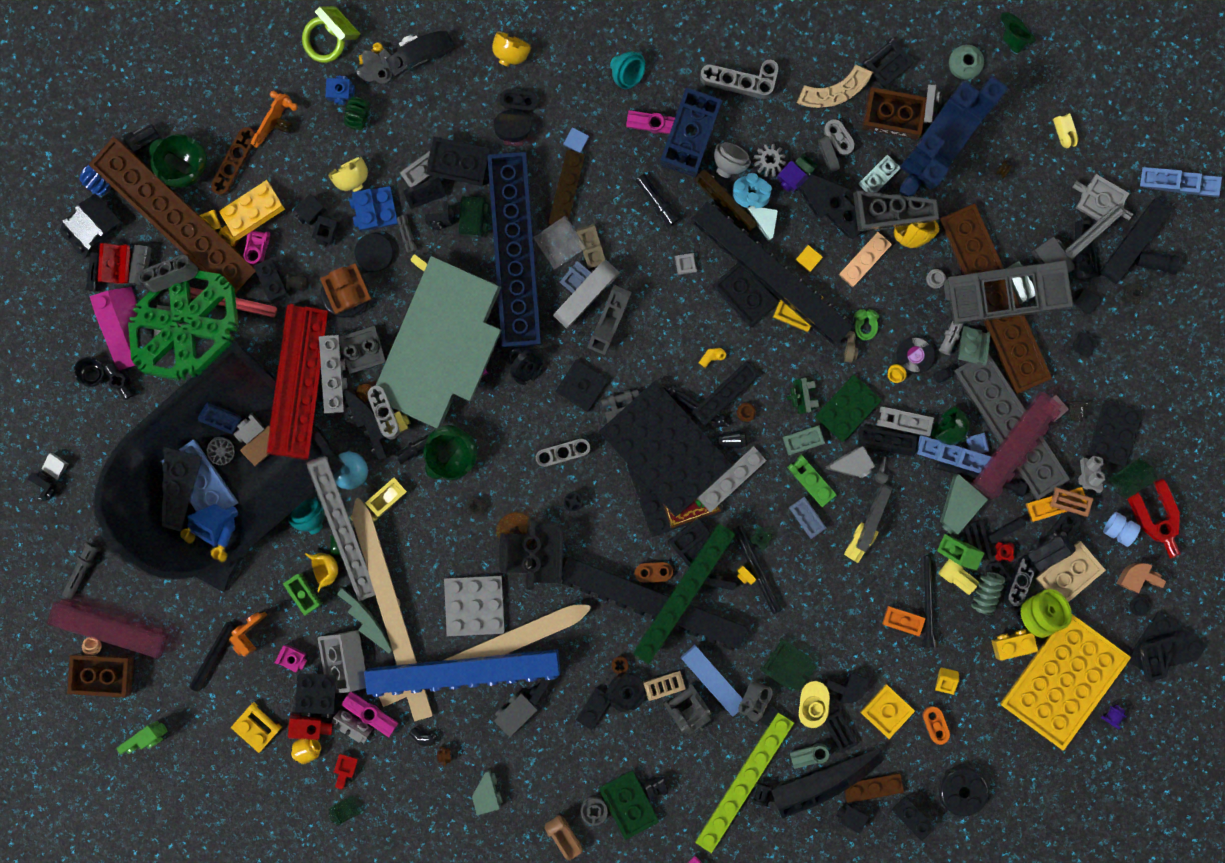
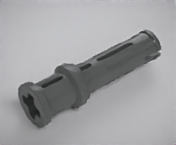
(86, 562)

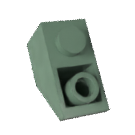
(485, 796)

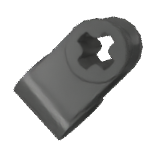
(755, 699)

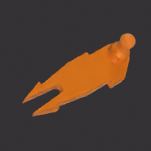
(277, 107)

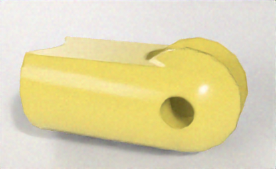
(1066, 130)

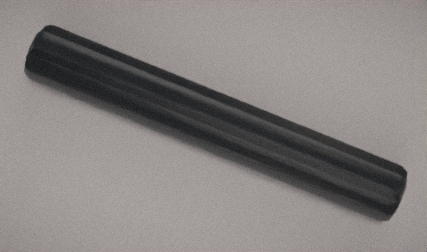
(212, 657)

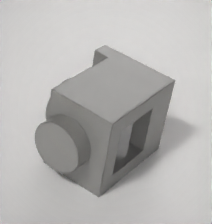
(249, 429)

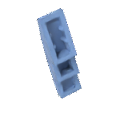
(1180, 182)
(951, 454)
(712, 679)

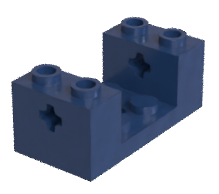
(684, 151)

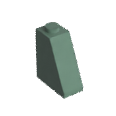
(961, 505)

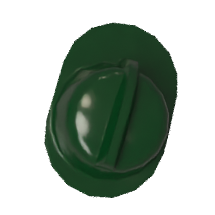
(1016, 33)

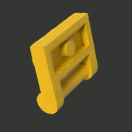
(252, 732)

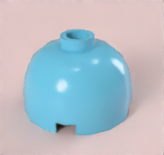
(353, 473)

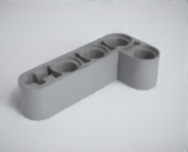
(738, 77)
(586, 293)

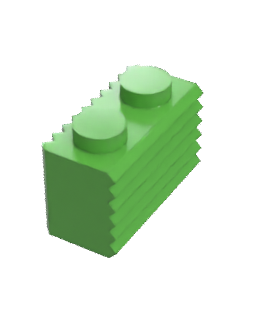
(302, 594)

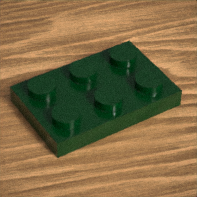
(847, 408)
(628, 804)

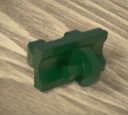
(800, 395)

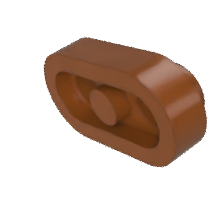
(653, 572)

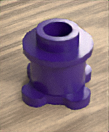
(1115, 716)

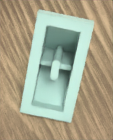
(765, 220)

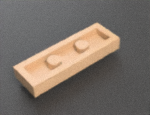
(865, 259)

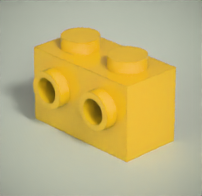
(1014, 645)

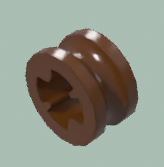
(613, 665)

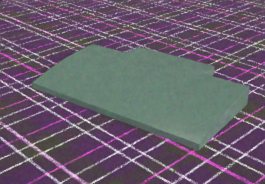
(440, 343)

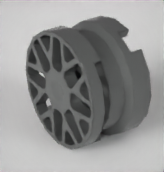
(220, 450)
(594, 810)

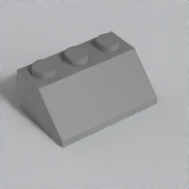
(344, 658)

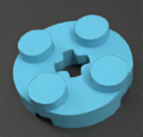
(751, 183)

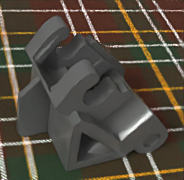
(692, 717)

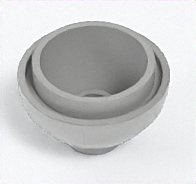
(730, 159)

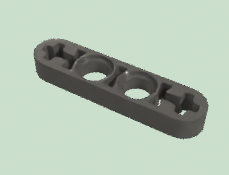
(874, 517)

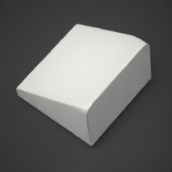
(54, 465)

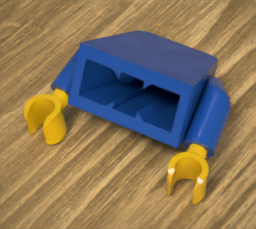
(212, 525)

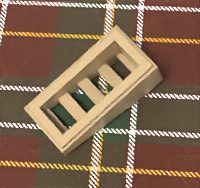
(651, 696)

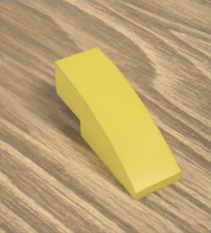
(384, 499)

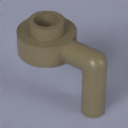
(850, 350)

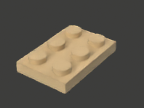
(1072, 573)

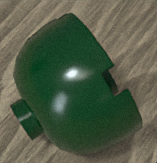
(953, 427)

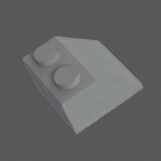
(853, 463)

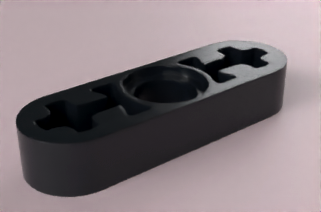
(1013, 585)

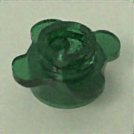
(761, 543)

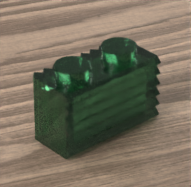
(472, 217)
(1133, 478)

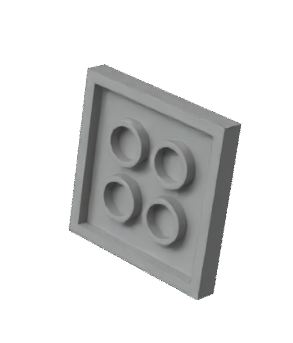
(474, 605)

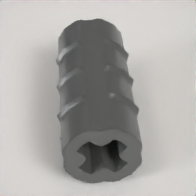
(140, 261)

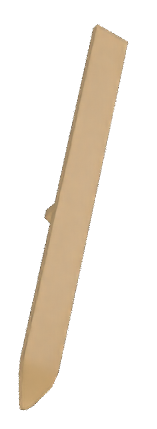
(388, 602)
(515, 638)

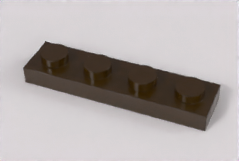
(567, 186)
(725, 201)

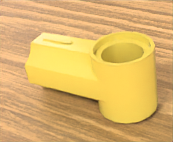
(853, 552)
(955, 574)

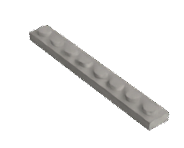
(341, 528)

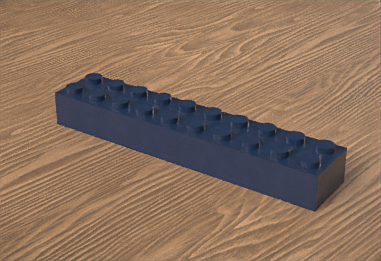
(514, 250)

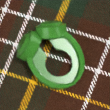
(860, 315)

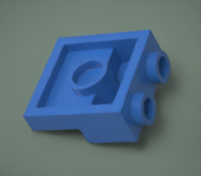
(373, 208)

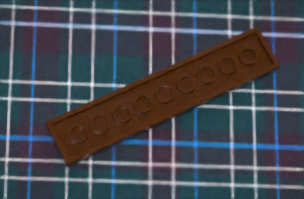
(170, 214)
(1009, 335)

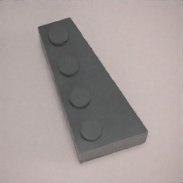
(887, 211)

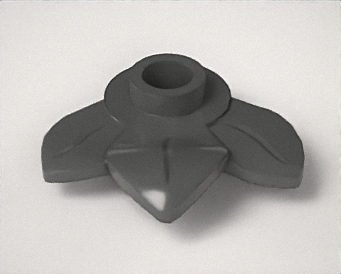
(373, 64)

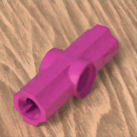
(642, 121)
(359, 706)

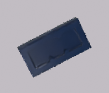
(219, 418)

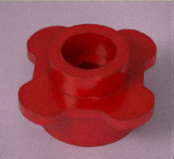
(1009, 551)

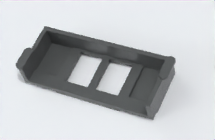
(969, 298)

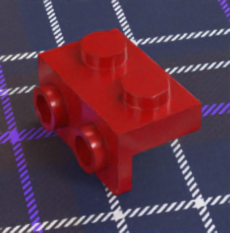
(114, 263)

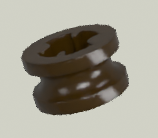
(283, 125)
(1003, 169)

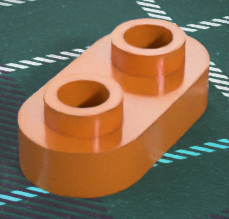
(936, 724)

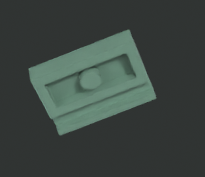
(974, 345)

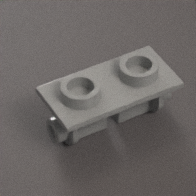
(359, 730)

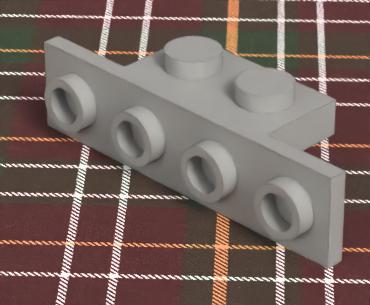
(332, 374)

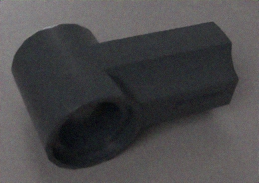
(138, 140)

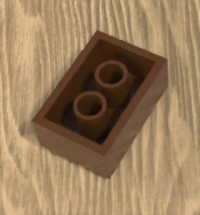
(894, 113)
(100, 675)

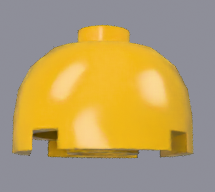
(510, 49)

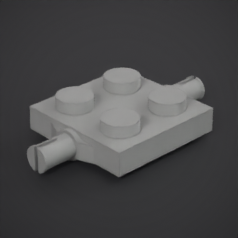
(1101, 197)

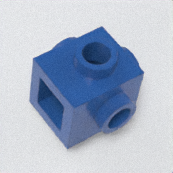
(333, 89)

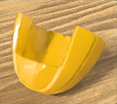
(916, 234)

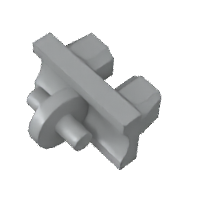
(1091, 474)

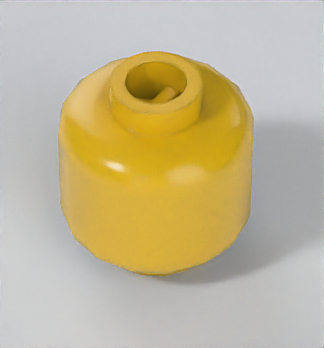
(305, 750)

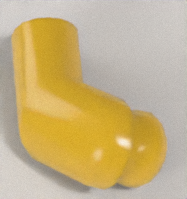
(712, 354)

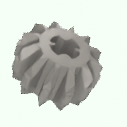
(761, 160)

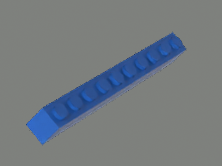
(462, 672)

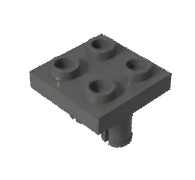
(362, 350)

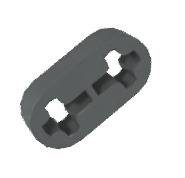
(828, 154)

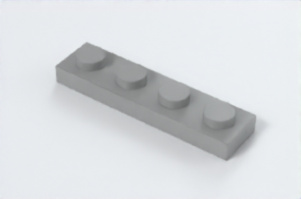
(731, 479)

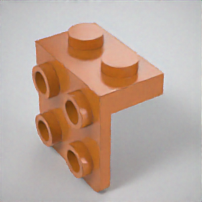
(241, 643)

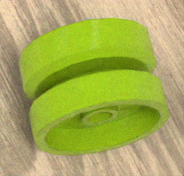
(1046, 613)

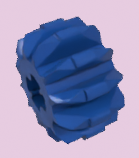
(94, 181)

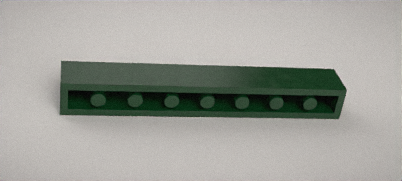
(683, 593)

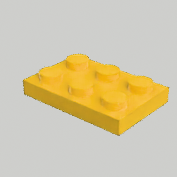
(251, 210)

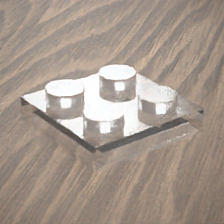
(559, 242)

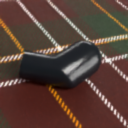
(423, 740)

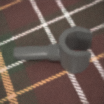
(880, 476)

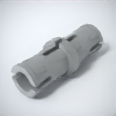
(947, 346)

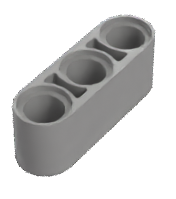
(553, 452)

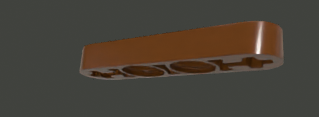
(231, 160)

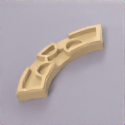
(837, 93)

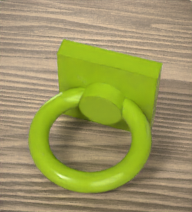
(335, 24)

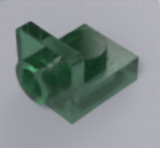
(343, 811)

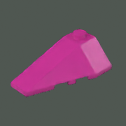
(113, 313)

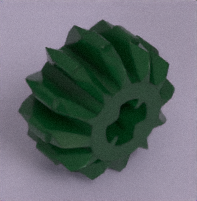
(356, 113)

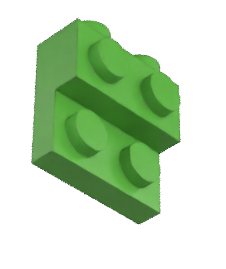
(146, 737)

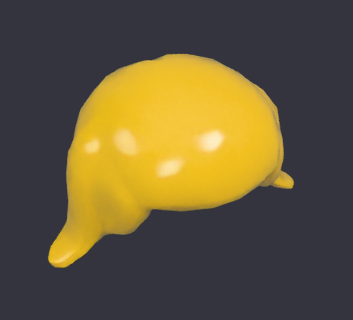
(324, 568)

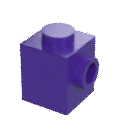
(790, 176)

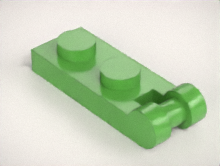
(812, 481)

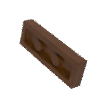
(875, 787)

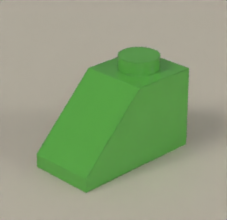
(960, 552)

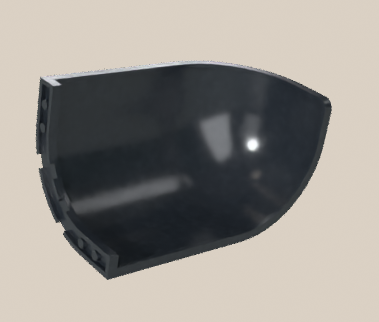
(131, 481)

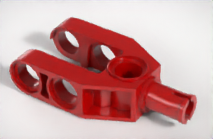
(1171, 521)

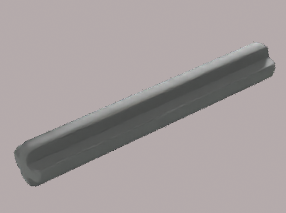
(1094, 231)

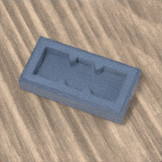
(807, 517)

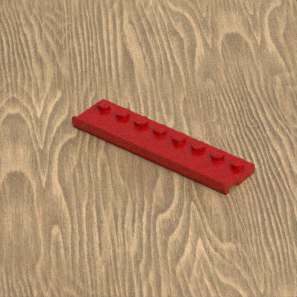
(296, 382)

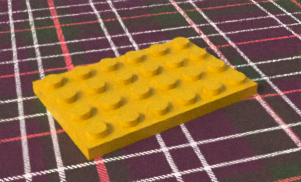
(1065, 682)

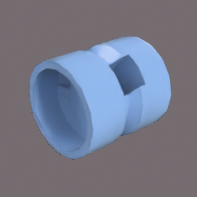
(1119, 527)

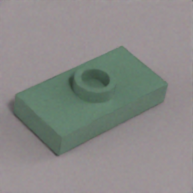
(803, 440)

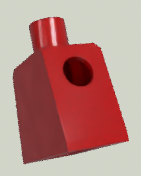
(298, 727)

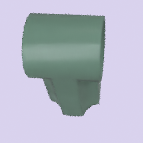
(806, 756)

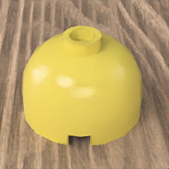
(350, 175)

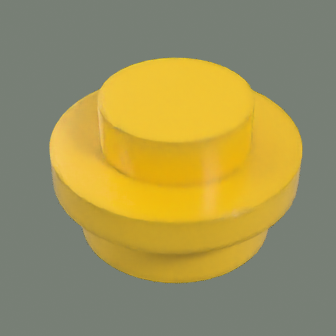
(896, 373)

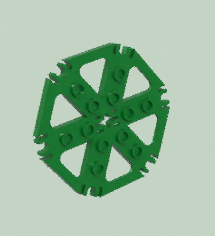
(183, 336)

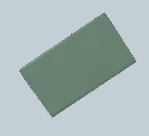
(1022, 286)

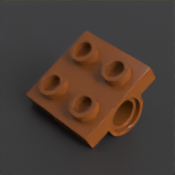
(345, 288)

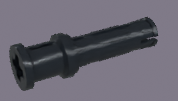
(662, 207)

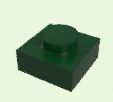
(806, 164)

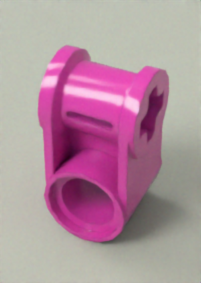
(258, 243)

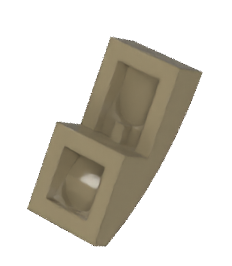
(593, 253)

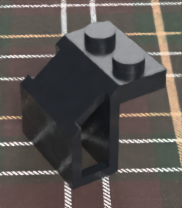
(89, 225)

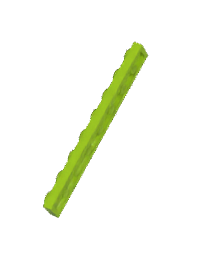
(744, 782)

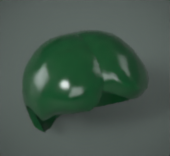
(178, 160)
(449, 453)

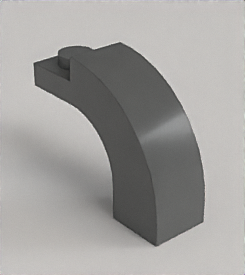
(609, 320)

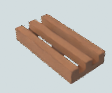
(1055, 497)

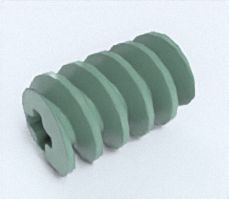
(989, 593)

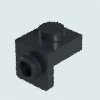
(42, 480)

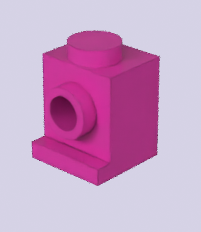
(286, 652)

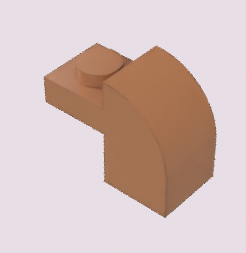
(1136, 574)

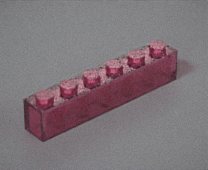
(1016, 445)
(107, 629)

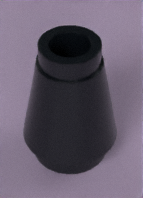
(733, 439)

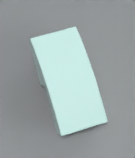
(879, 175)

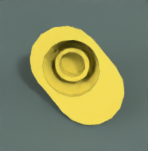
(814, 704)

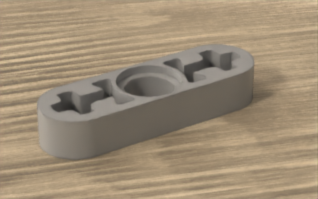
(384, 398)

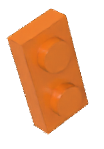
(903, 621)

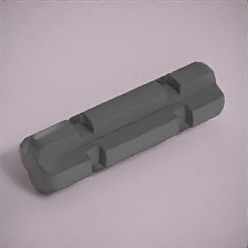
(406, 233)

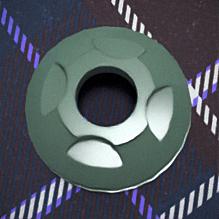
(958, 66)

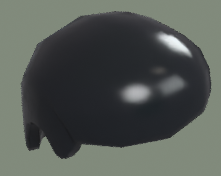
(89, 371)

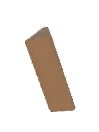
(256, 449)

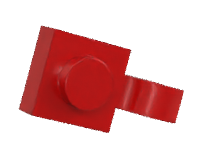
(345, 768)

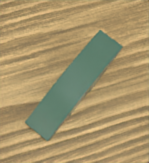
(370, 625)

